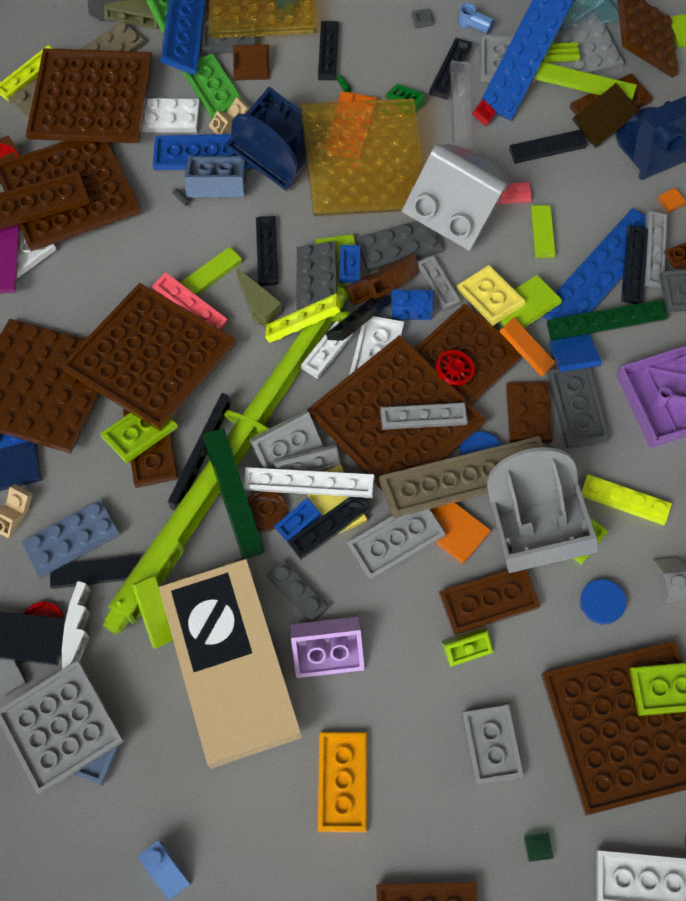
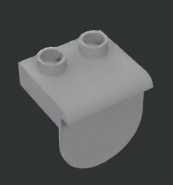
(456, 193)
(539, 509)

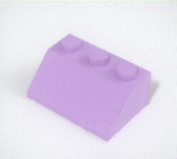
(327, 647)

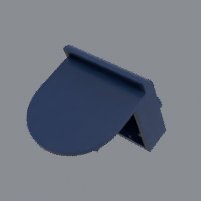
(655, 137)
(271, 138)

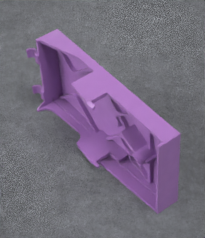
(658, 395)

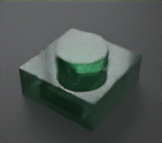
(538, 847)

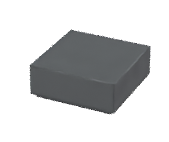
(421, 18)

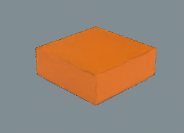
(671, 200)

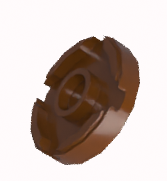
(267, 509)

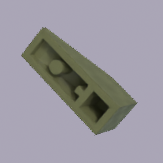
(130, 12)
(261, 304)

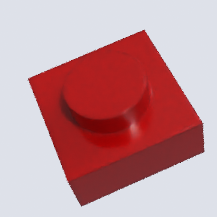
(483, 112)

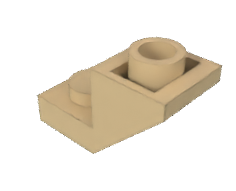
(222, 121)
(14, 510)

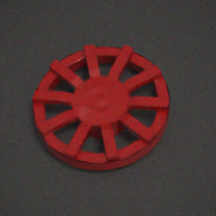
(455, 367)

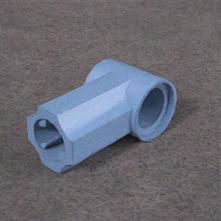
(470, 17)

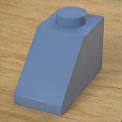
(163, 869)

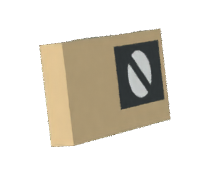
(229, 664)

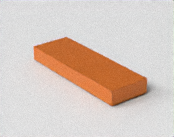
(527, 346)

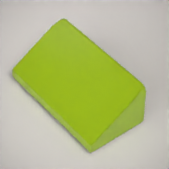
(467, 646)

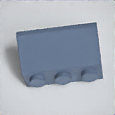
(215, 176)

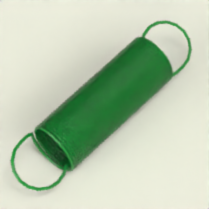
(343, 83)

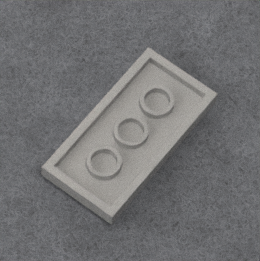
(395, 542)

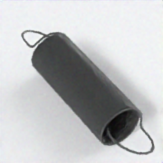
(181, 197)

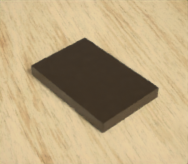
(605, 115)

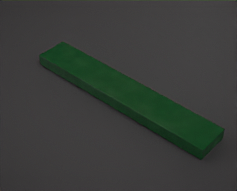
(233, 493)

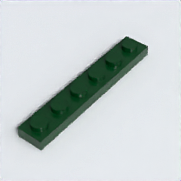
(606, 320)

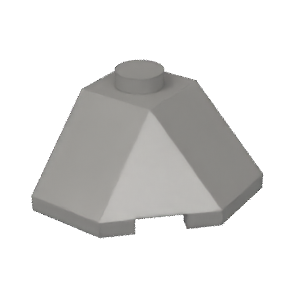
(671, 579)

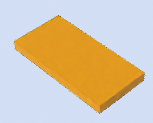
(342, 782)

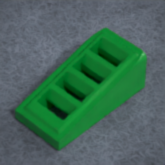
(418, 97)

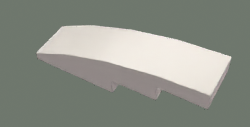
(77, 616)

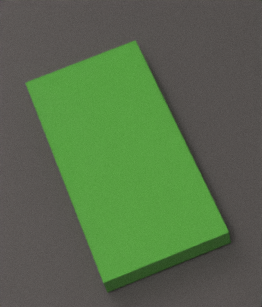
(212, 85)

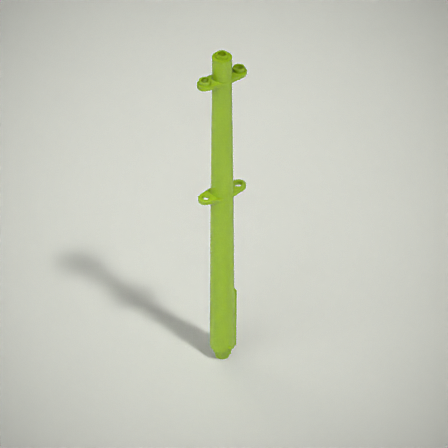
(171, 539)

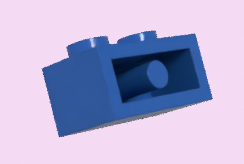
(412, 304)

